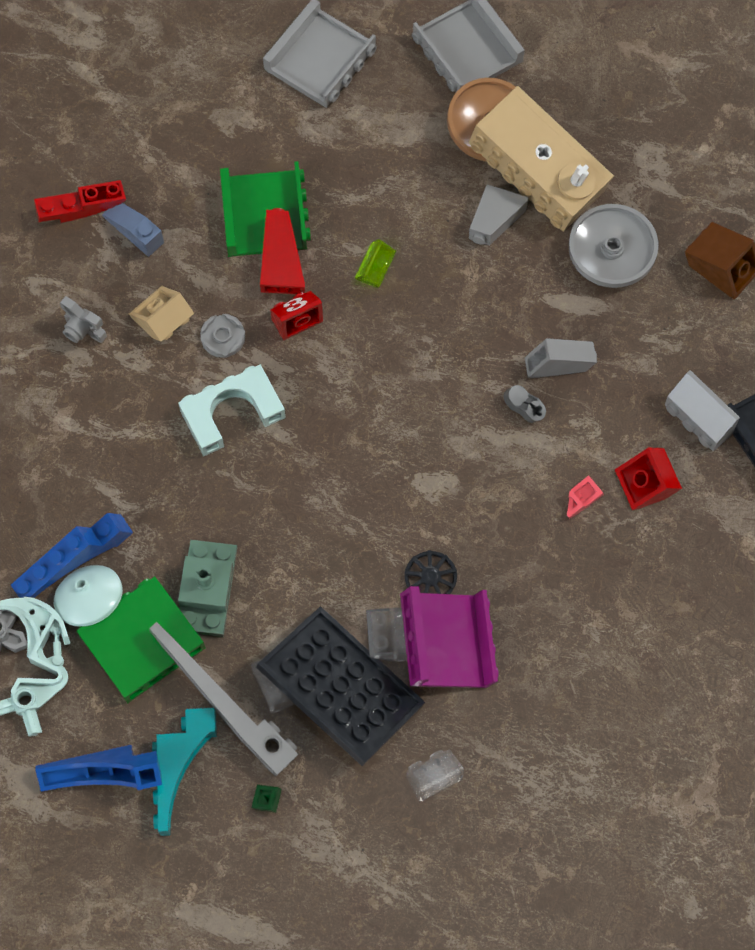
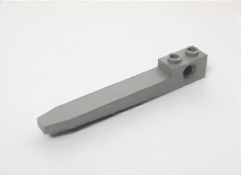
(247, 731)

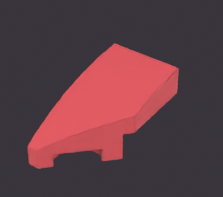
(583, 496)

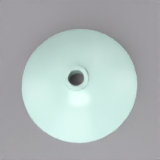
(88, 595)

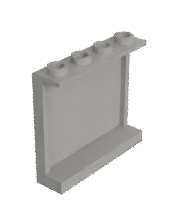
(469, 44)
(318, 54)

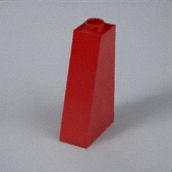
(280, 259)

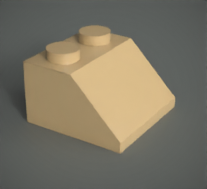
(162, 313)

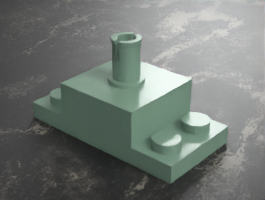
(207, 586)

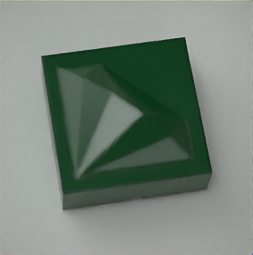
(266, 798)

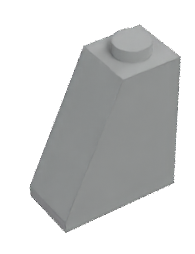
(496, 214)
(560, 357)

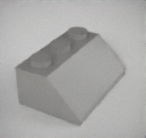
(701, 411)

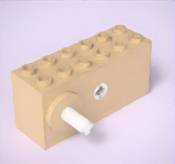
(540, 158)

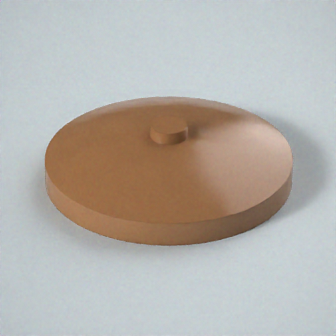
(470, 106)

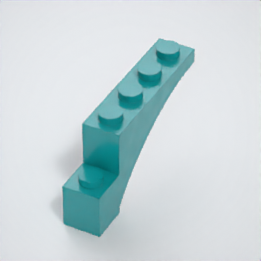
(175, 755)

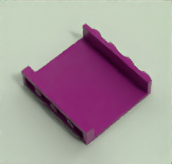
(448, 639)

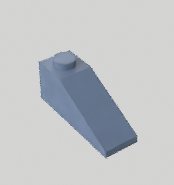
(135, 228)

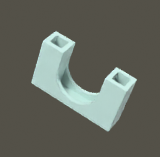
(250, 385)

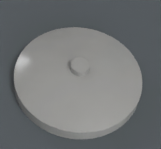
(613, 245)

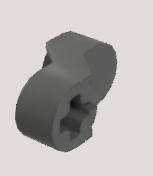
(524, 403)

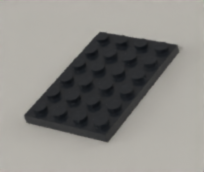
(340, 685)

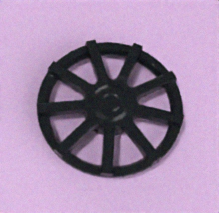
(431, 575)

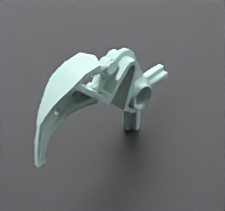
(38, 689)

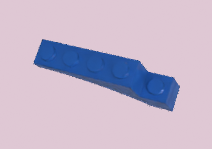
(72, 551)
(106, 767)

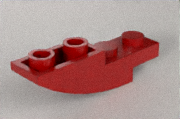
(80, 204)

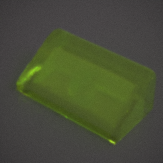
(375, 263)

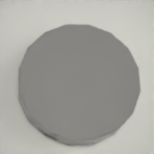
(222, 335)

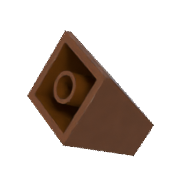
(723, 258)

